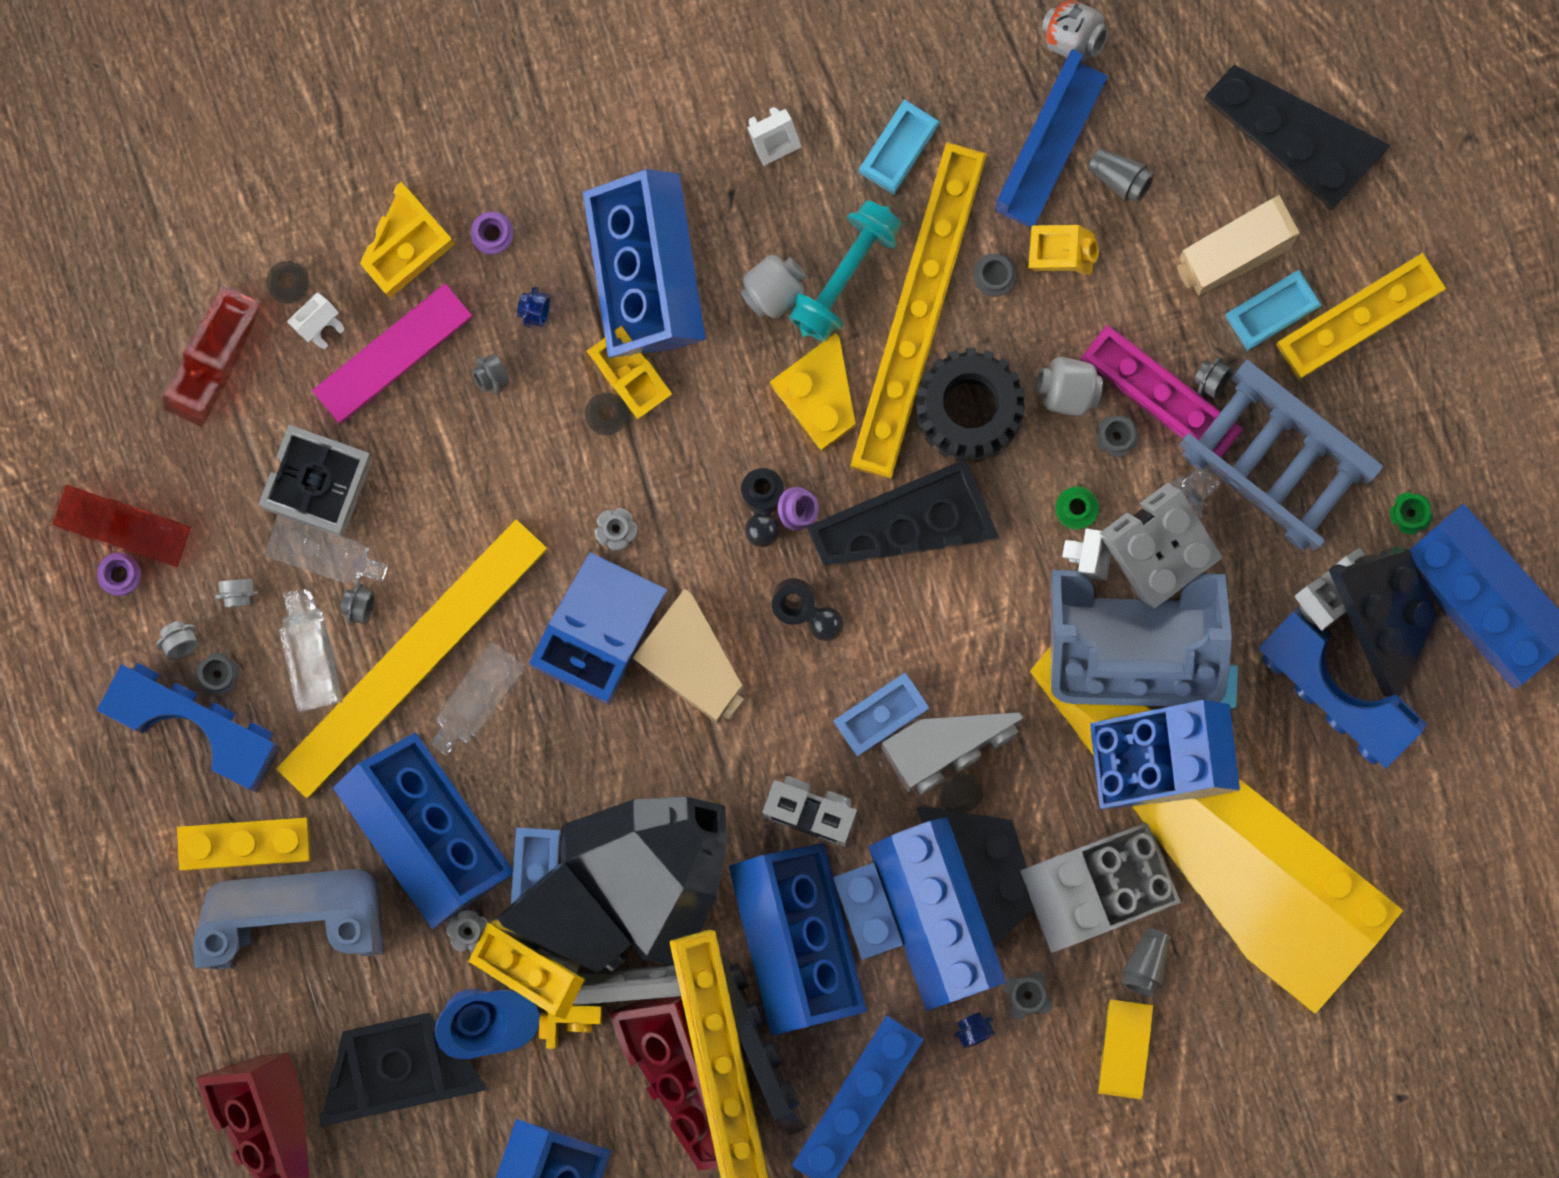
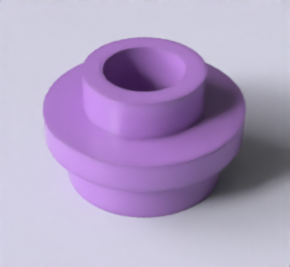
(489, 220)
(797, 508)
(109, 565)

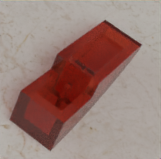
(211, 356)
(119, 526)

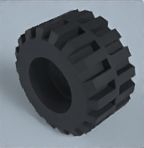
(980, 370)

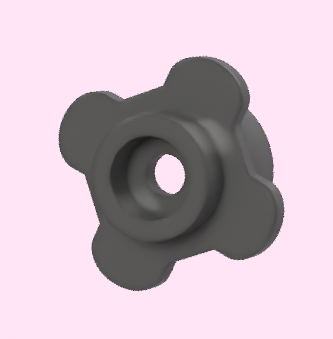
(1039, 1001)

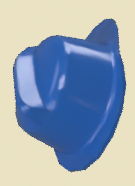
(485, 1023)

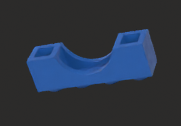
(1379, 726)
(236, 752)
(858, 1101)

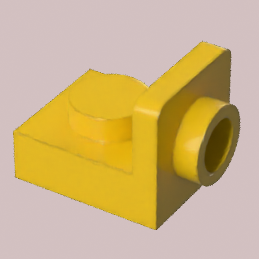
(1062, 249)
(578, 1020)

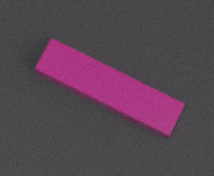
(392, 354)
(1154, 388)

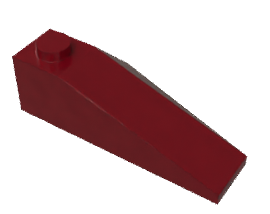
(659, 1041)
(261, 1113)

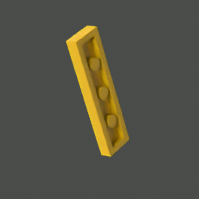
(1360, 316)

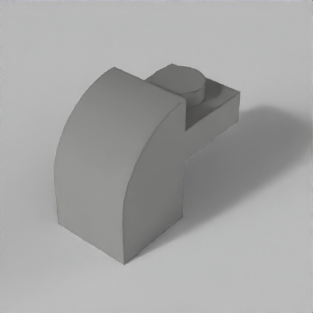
(1321, 600)

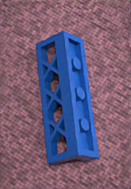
(1050, 141)

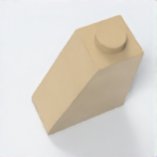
(1238, 247)
(691, 661)

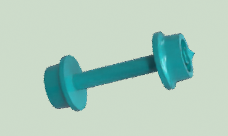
(877, 226)

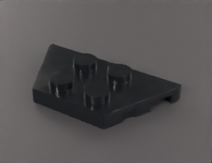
(1387, 612)
(993, 866)
(394, 1069)

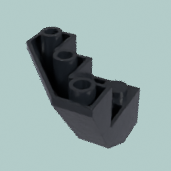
(650, 867)

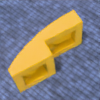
(630, 377)
(1125, 1049)

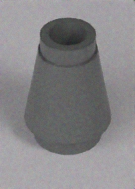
(1121, 174)
(1147, 964)

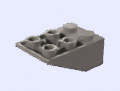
(937, 744)
(1099, 887)

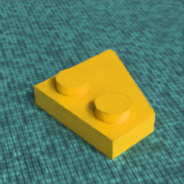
(404, 243)
(819, 393)

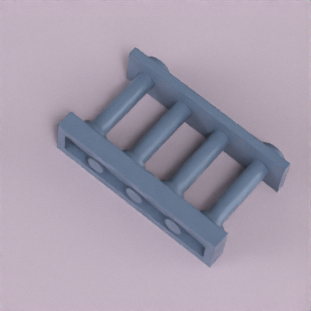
(1285, 413)

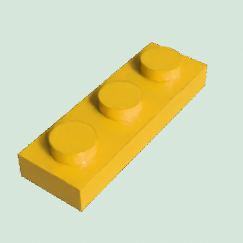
(244, 844)
(526, 971)

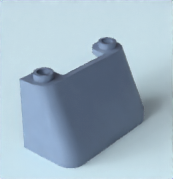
(1138, 653)
(342, 898)

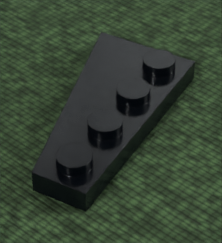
(1303, 139)
(914, 518)
(761, 1053)

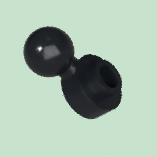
(762, 528)
(824, 622)

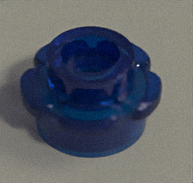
(534, 307)
(974, 1030)

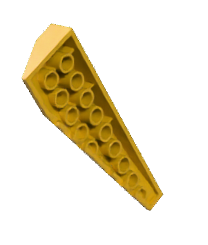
(1261, 875)

